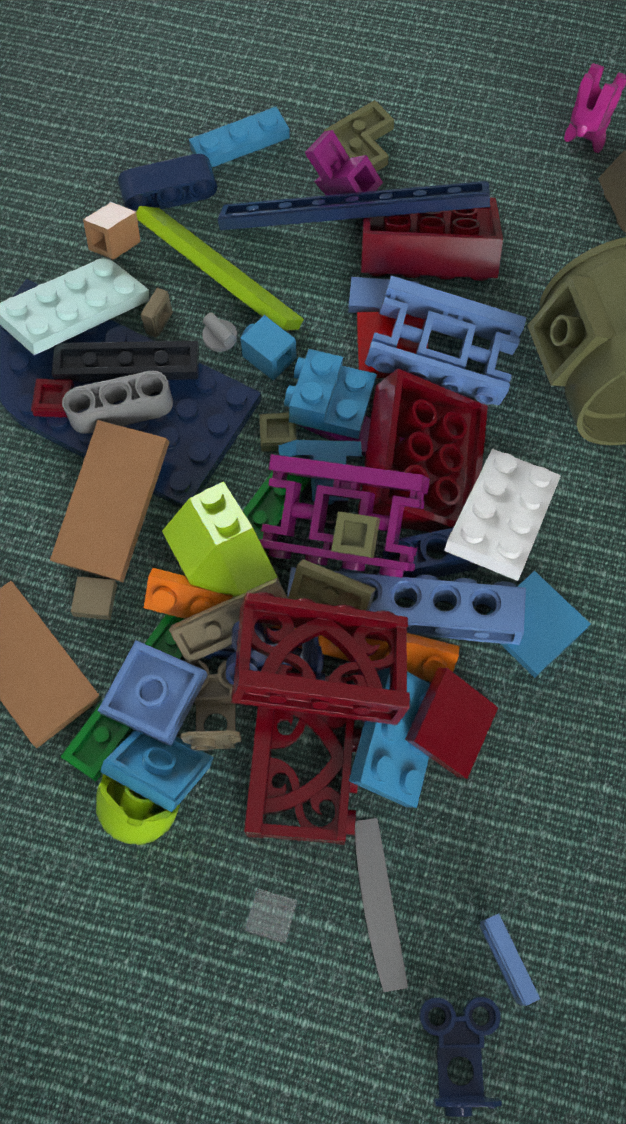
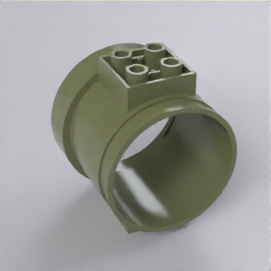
(584, 340)

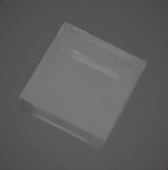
(271, 916)

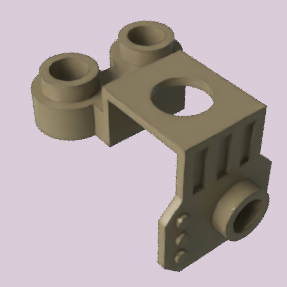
(213, 699)

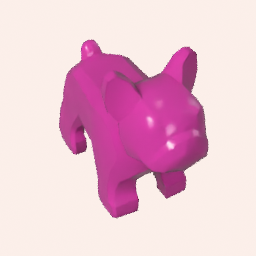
(594, 107)

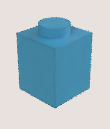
(268, 347)

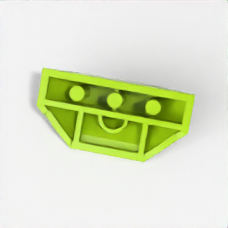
(218, 544)

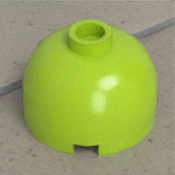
(129, 815)

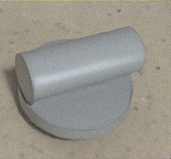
(218, 334)

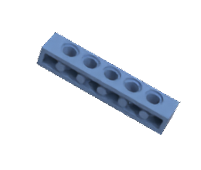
(461, 622)

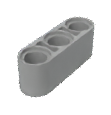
(102, 395)

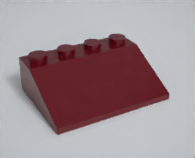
(434, 244)
(441, 442)

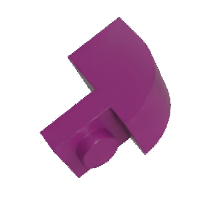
(337, 171)

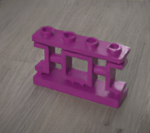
(347, 485)

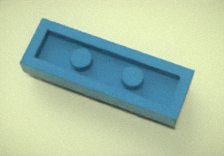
(241, 137)

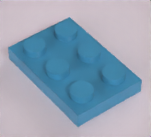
(385, 759)

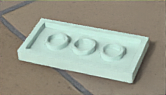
(71, 304)

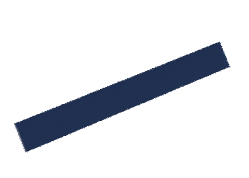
(355, 205)

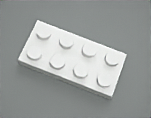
(503, 514)

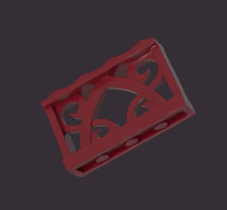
(346, 630)
(268, 800)

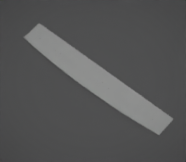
(379, 905)

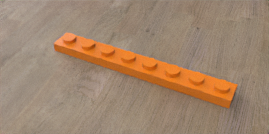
(175, 596)

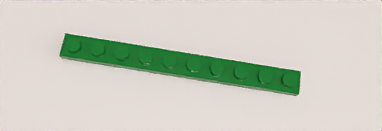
(103, 735)

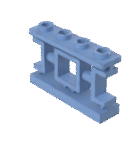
(451, 317)

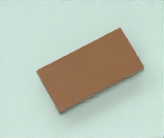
(110, 501)
(36, 674)

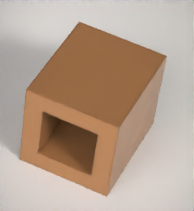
(112, 230)

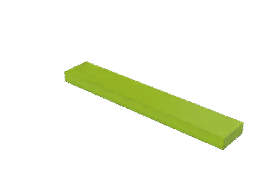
(218, 268)

